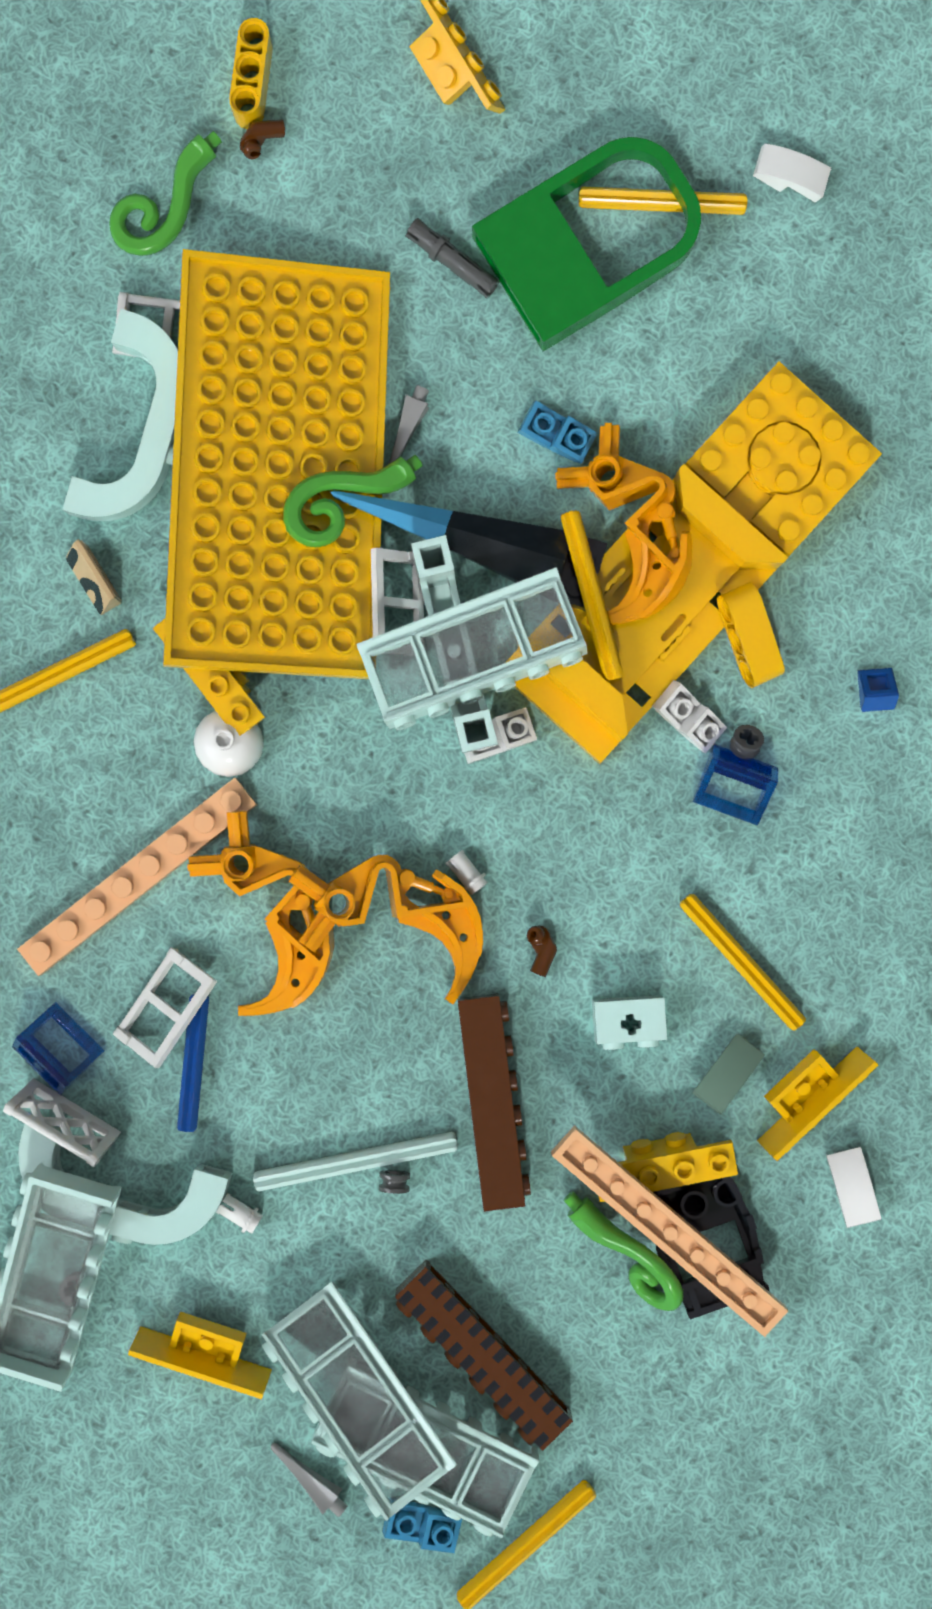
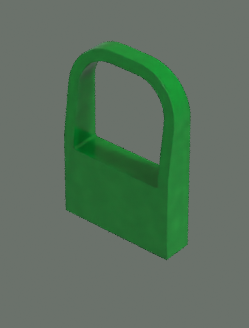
(544, 261)

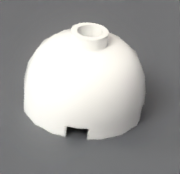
(223, 749)

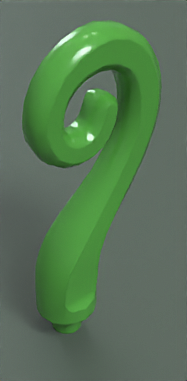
(190, 163)
(384, 481)
(642, 1275)

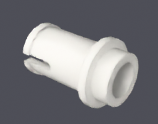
(466, 872)
(242, 1215)

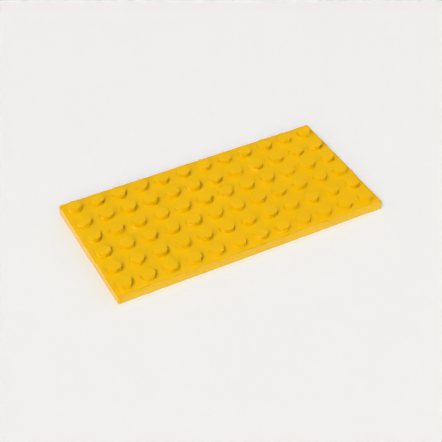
(271, 388)

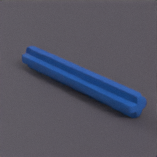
(192, 1069)

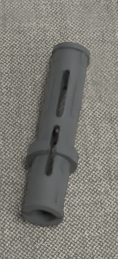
(447, 254)

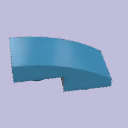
(557, 433)
(423, 1525)

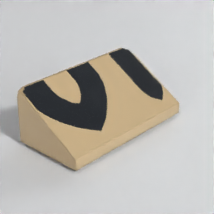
(92, 577)

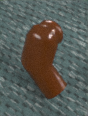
(256, 135)
(544, 947)

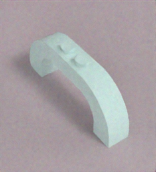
(126, 496)
(440, 593)
(134, 1220)

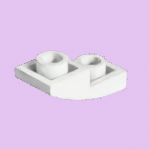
(788, 168)
(689, 717)
(511, 732)
(854, 1187)

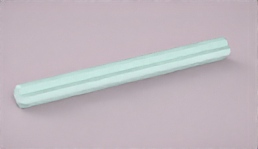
(355, 1161)

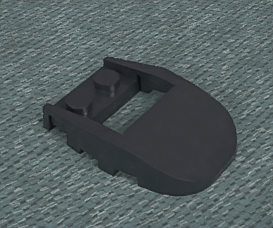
(705, 1207)

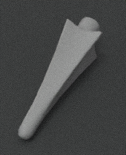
(412, 414)
(322, 1491)

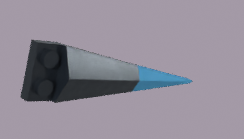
(497, 544)

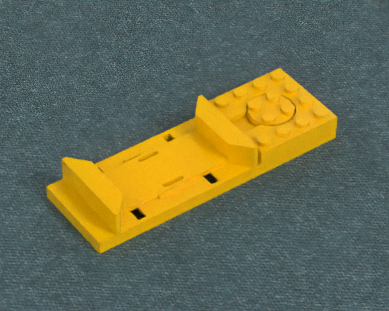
(748, 506)

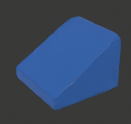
(877, 689)

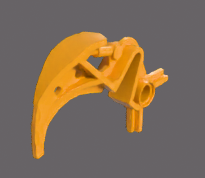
(627, 485)
(264, 869)
(358, 887)

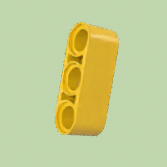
(251, 58)
(750, 635)

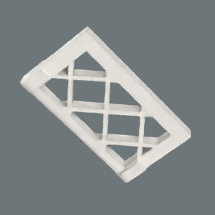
(60, 1104)

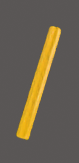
(659, 200)
(592, 595)
(66, 669)
(742, 962)
(526, 1545)

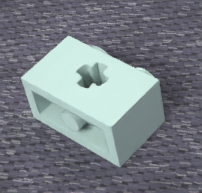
(645, 1009)

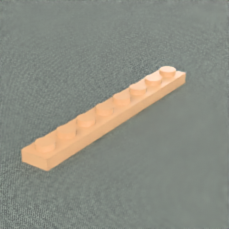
(135, 878)
(669, 1231)

